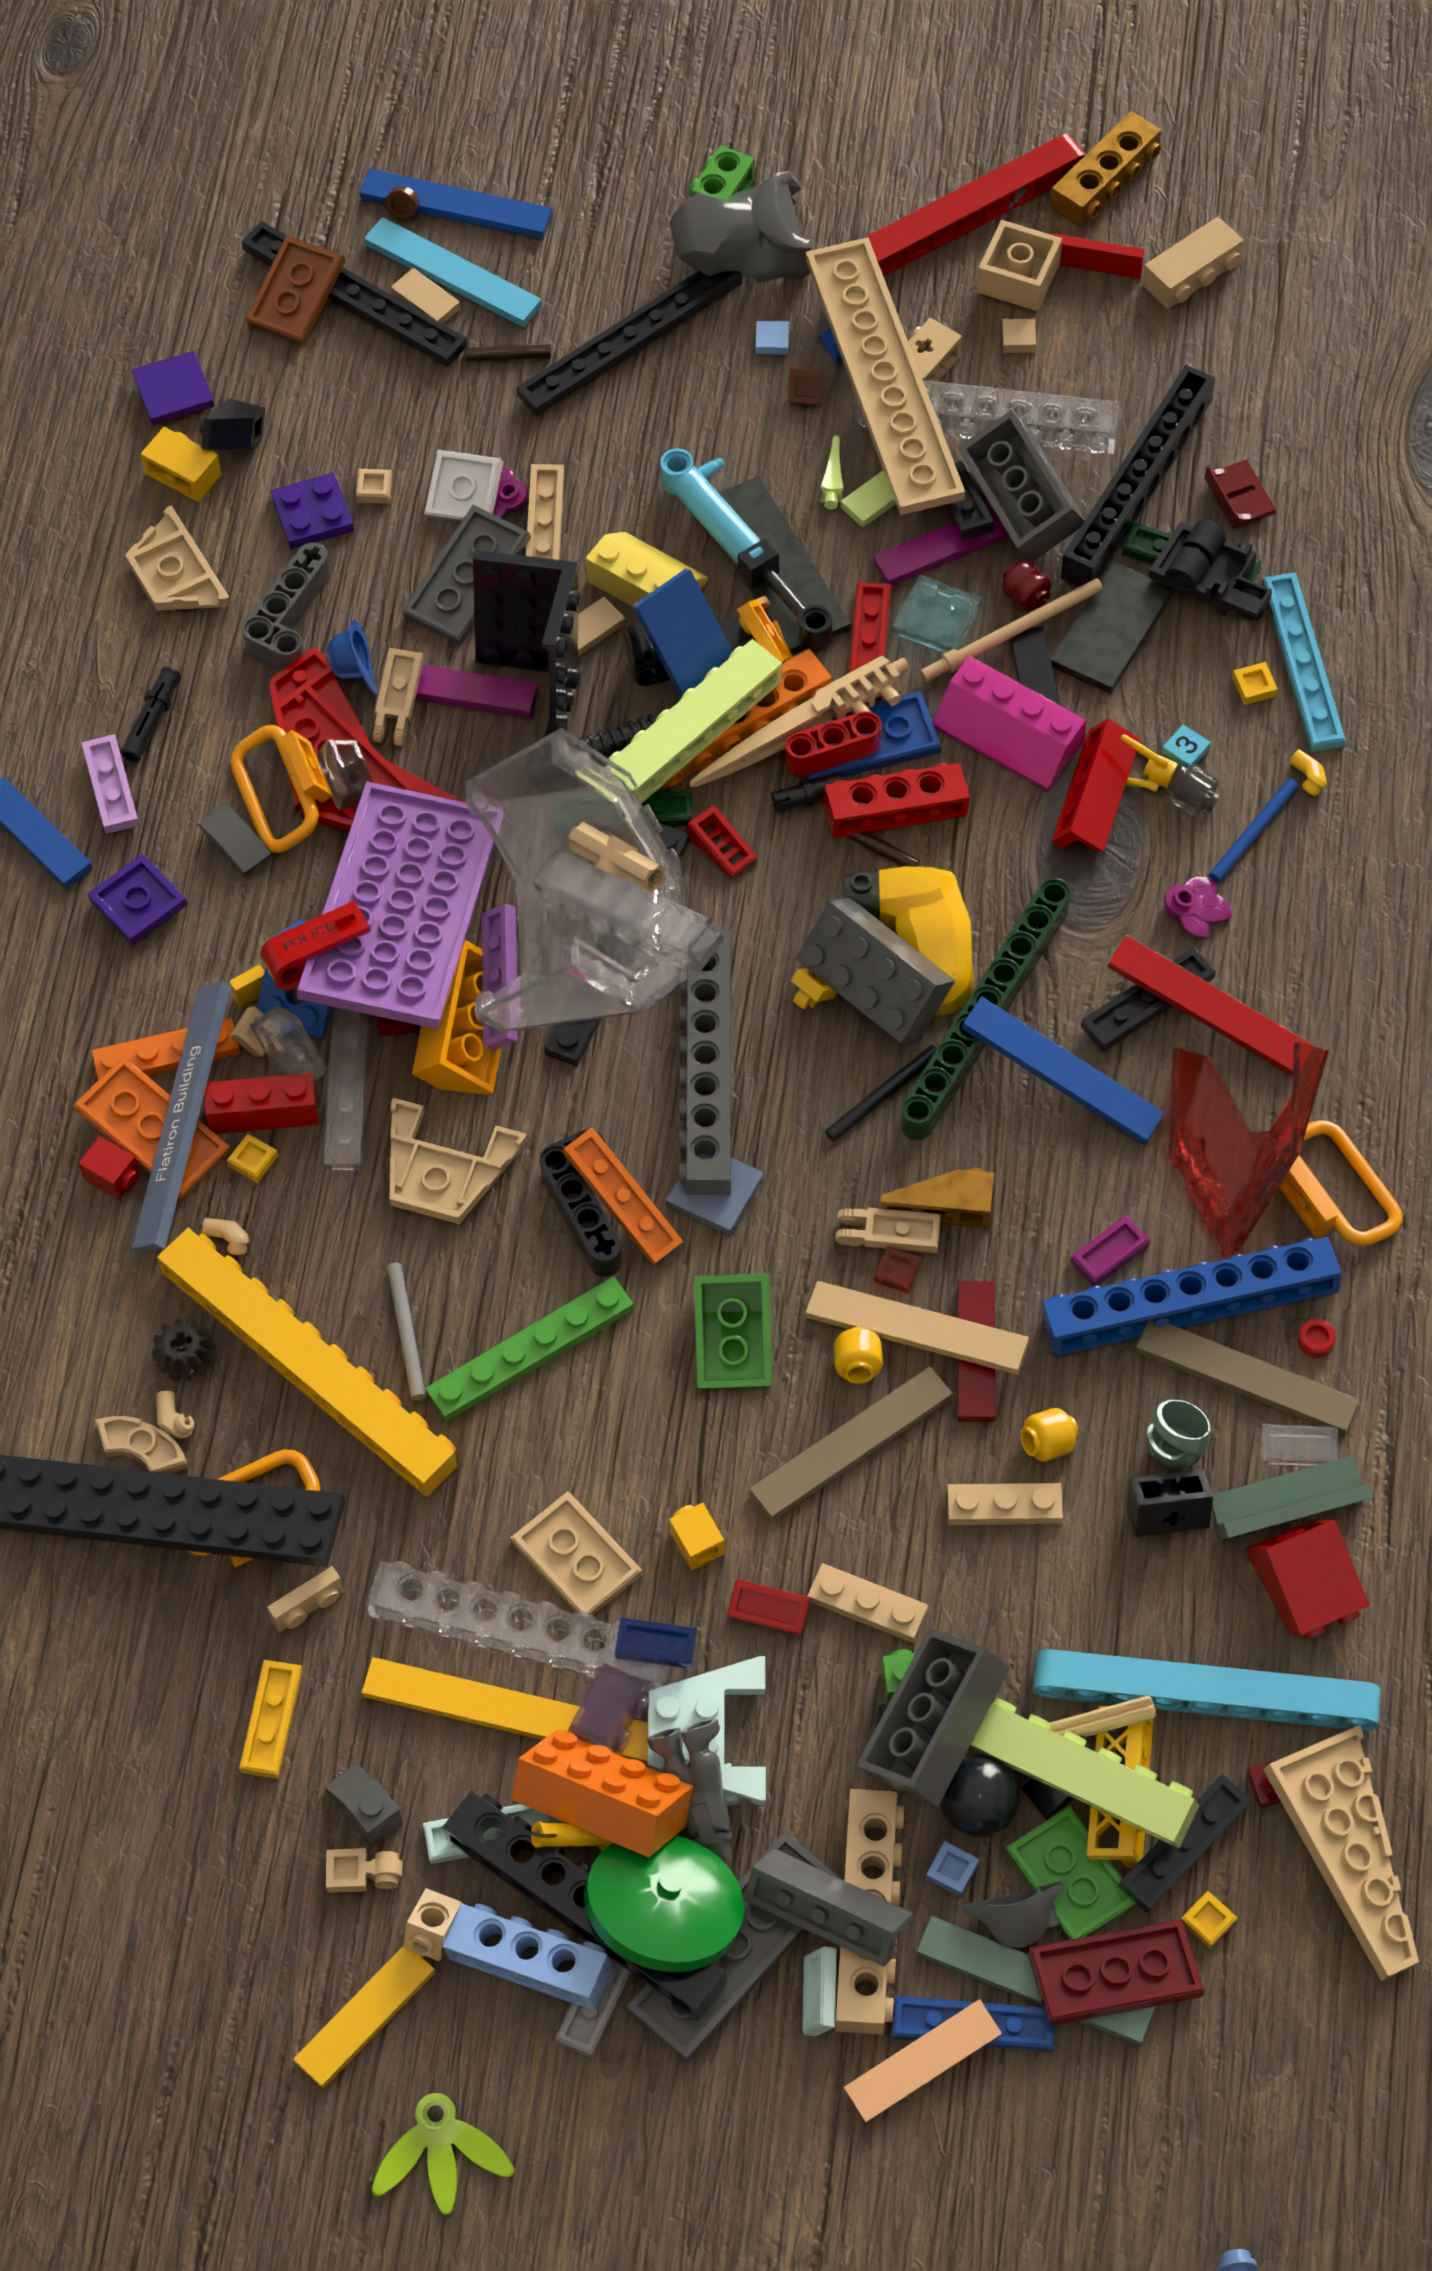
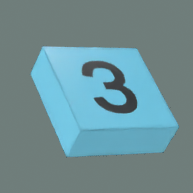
(1186, 747)

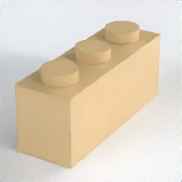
(1193, 263)

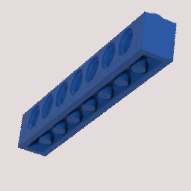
(1247, 1293)

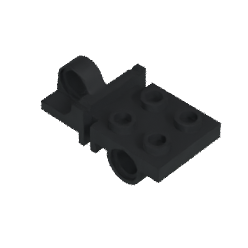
(1209, 566)

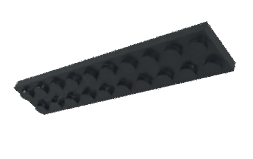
(169, 1510)

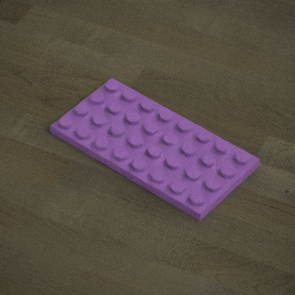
(417, 880)

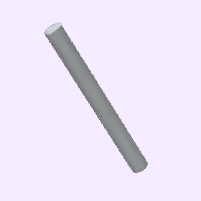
(406, 1331)

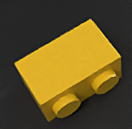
(181, 464)

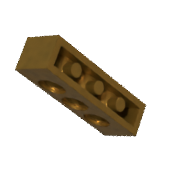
(1106, 169)

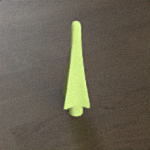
(832, 482)

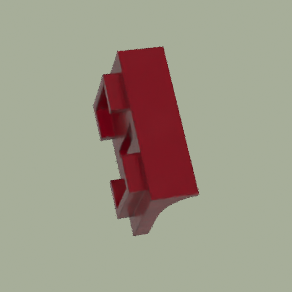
(1234, 480)

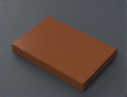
(295, 290)

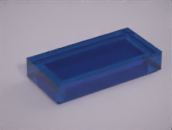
(656, 1643)

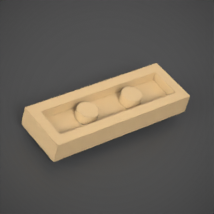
(1004, 1504)
(868, 1603)

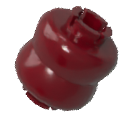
(1026, 585)

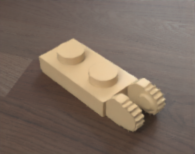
(397, 693)
(890, 1228)

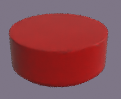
(1316, 1338)

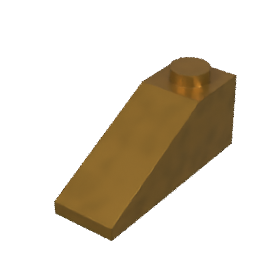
(957, 1196)

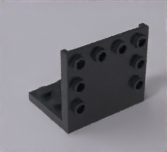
(529, 621)

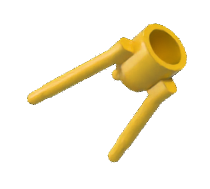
(1158, 769)

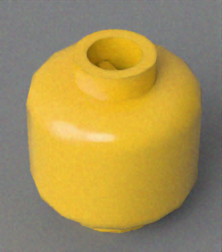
(858, 1355)
(1049, 1434)

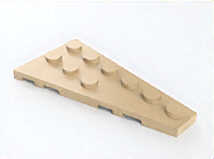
(1345, 1832)

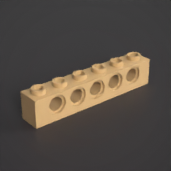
(867, 1811)

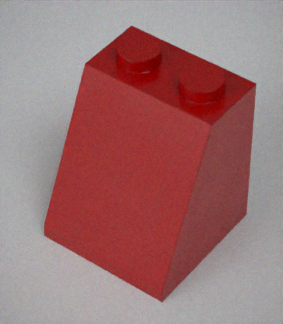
(1309, 1577)

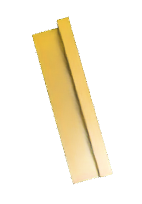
(1131, 1840)

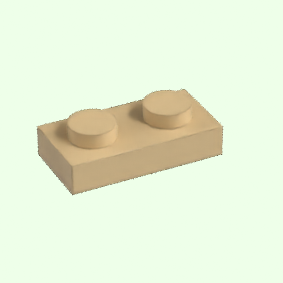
(295, 1606)

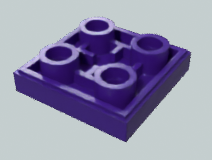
(173, 388)

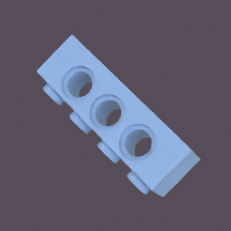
(579, 1986)

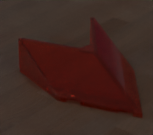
(1223, 1162)

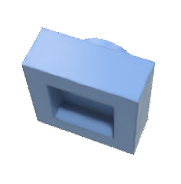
(952, 1869)

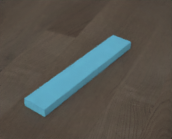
(453, 272)
(1304, 663)

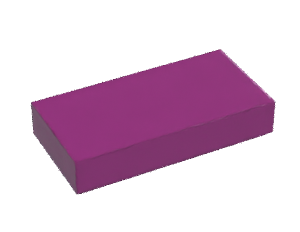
(1110, 1250)

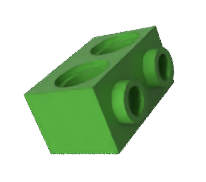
(724, 174)

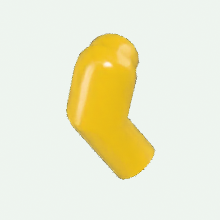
(1312, 770)

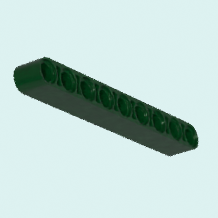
(968, 1049)

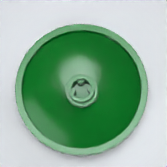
(665, 1909)

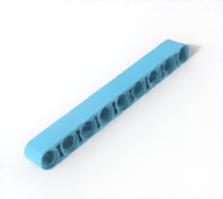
(1207, 1689)

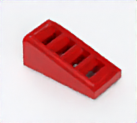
(703, 841)

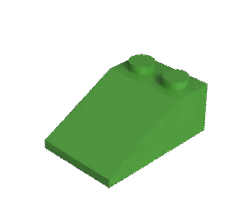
(733, 1330)

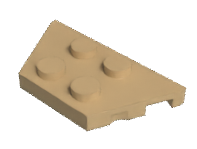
(174, 568)

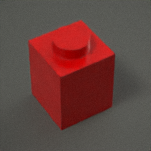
(109, 1168)

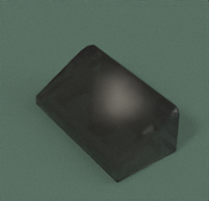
(344, 771)

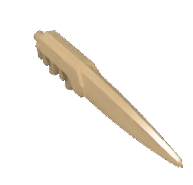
(834, 700)

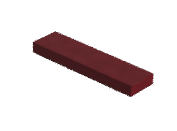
(976, 1381)

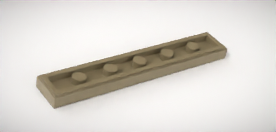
(1248, 1376)
(850, 1443)

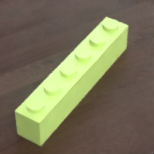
(699, 717)
(1085, 1774)

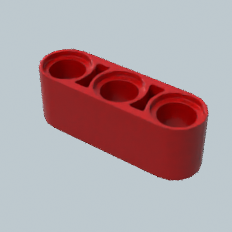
(844, 732)

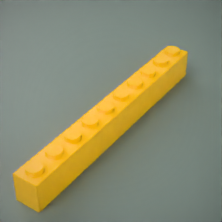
(308, 1362)

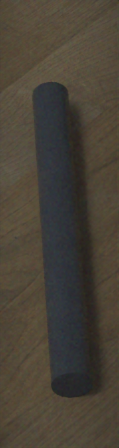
(880, 1094)

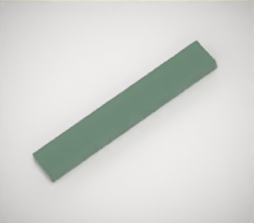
(1012, 1973)

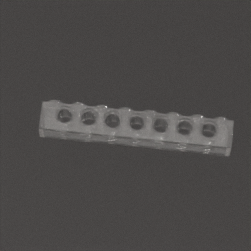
(1052, 418)
(497, 1633)

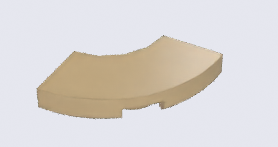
(141, 1442)

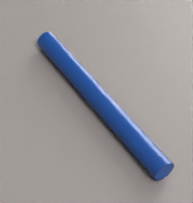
(1253, 830)

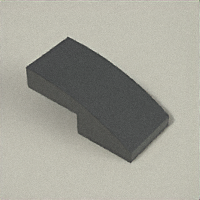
(235, 839)

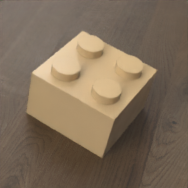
(1019, 265)

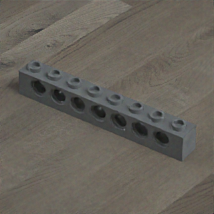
(713, 1174)

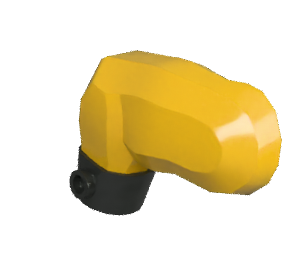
(927, 913)

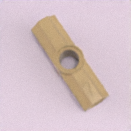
(616, 857)

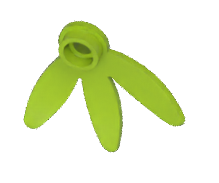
(440, 2156)

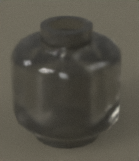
(1194, 789)

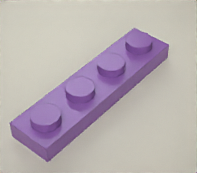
(498, 964)

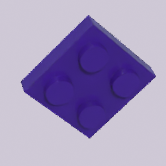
(312, 510)
(137, 899)

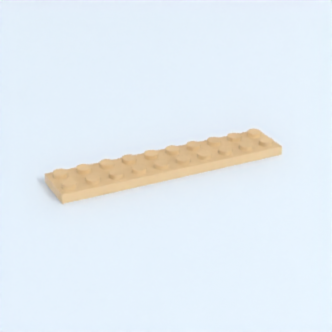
(885, 376)

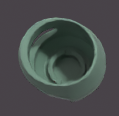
(1178, 1434)

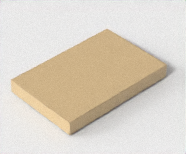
(576, 1555)

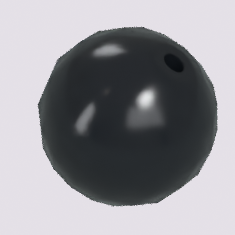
(981, 1797)

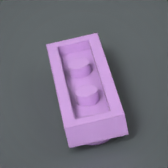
(110, 784)

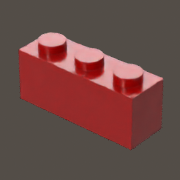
(261, 1103)

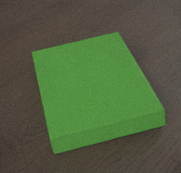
(1059, 1853)

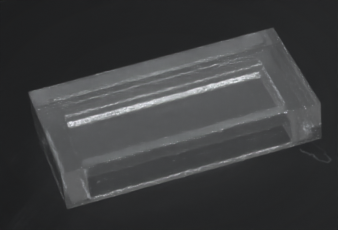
(1298, 1444)

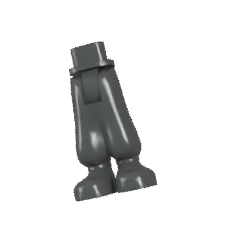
(708, 1812)

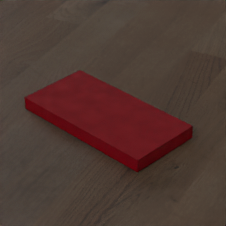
(1115, 1972)

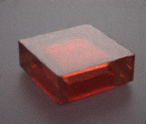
(897, 1269)

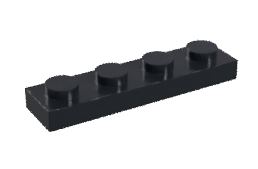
(1137, 1006)
(1167, 1863)

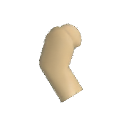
(230, 1232)
(169, 1419)

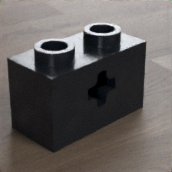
(1169, 1502)

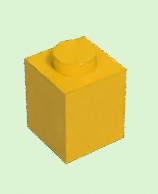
(696, 1535)

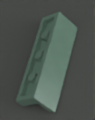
(1288, 1497)

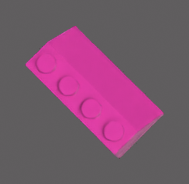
(1009, 723)

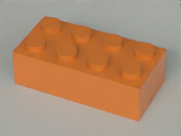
(602, 1792)

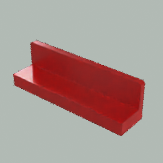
(1096, 787)

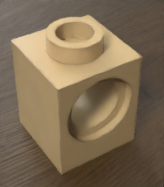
(430, 1924)

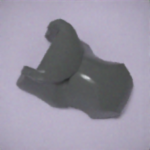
(745, 233)

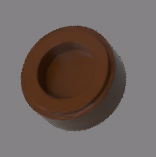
(402, 203)

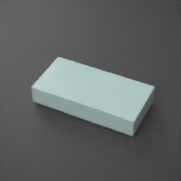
(819, 1991)

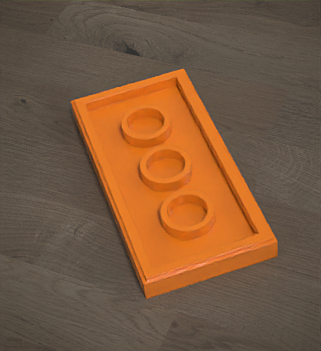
(131, 1115)

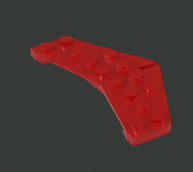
(315, 707)

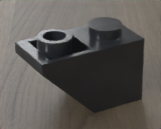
(232, 426)

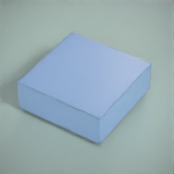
(772, 337)

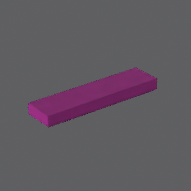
(932, 551)
(476, 691)

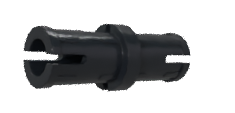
(803, 793)

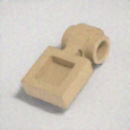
(350, 1868)

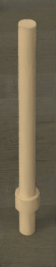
(954, 659)

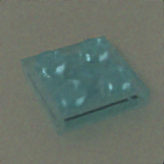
(936, 615)

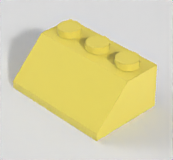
(632, 567)

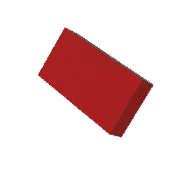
(768, 1606)

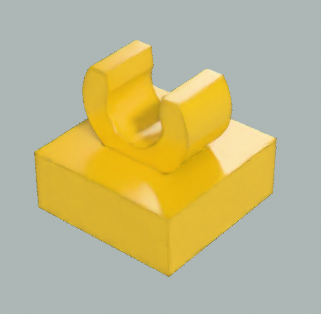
(811, 989)

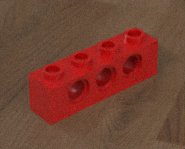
(881, 812)

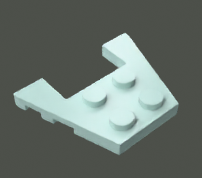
(704, 1699)

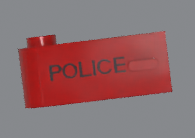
(287, 952)

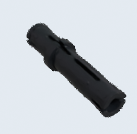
(155, 704)

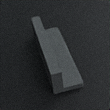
(826, 1906)

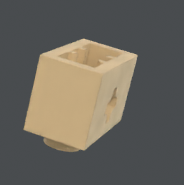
(935, 349)

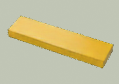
(364, 2016)

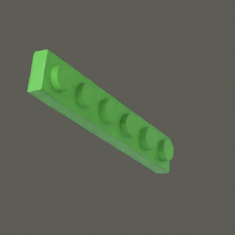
(529, 1349)

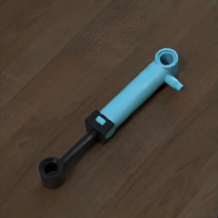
(755, 557)

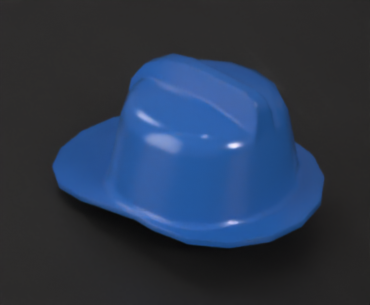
(351, 656)

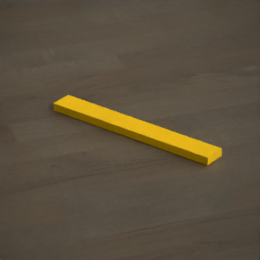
(481, 1703)

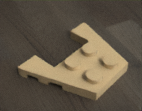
(441, 1179)

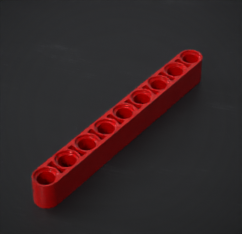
(974, 204)

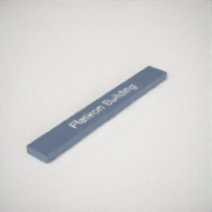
(181, 1118)

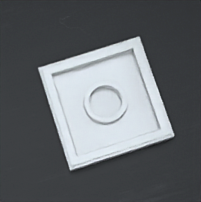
(461, 482)

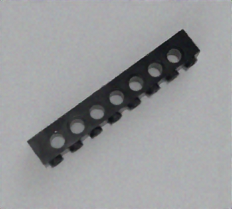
(1138, 477)
(465, 1831)

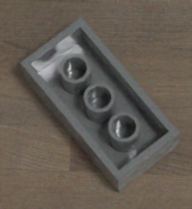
(1022, 485)
(875, 969)
(933, 1717)

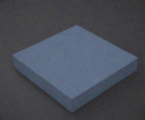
(719, 1211)

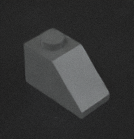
(365, 1804)

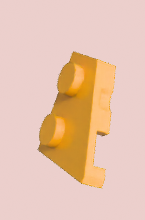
(766, 633)

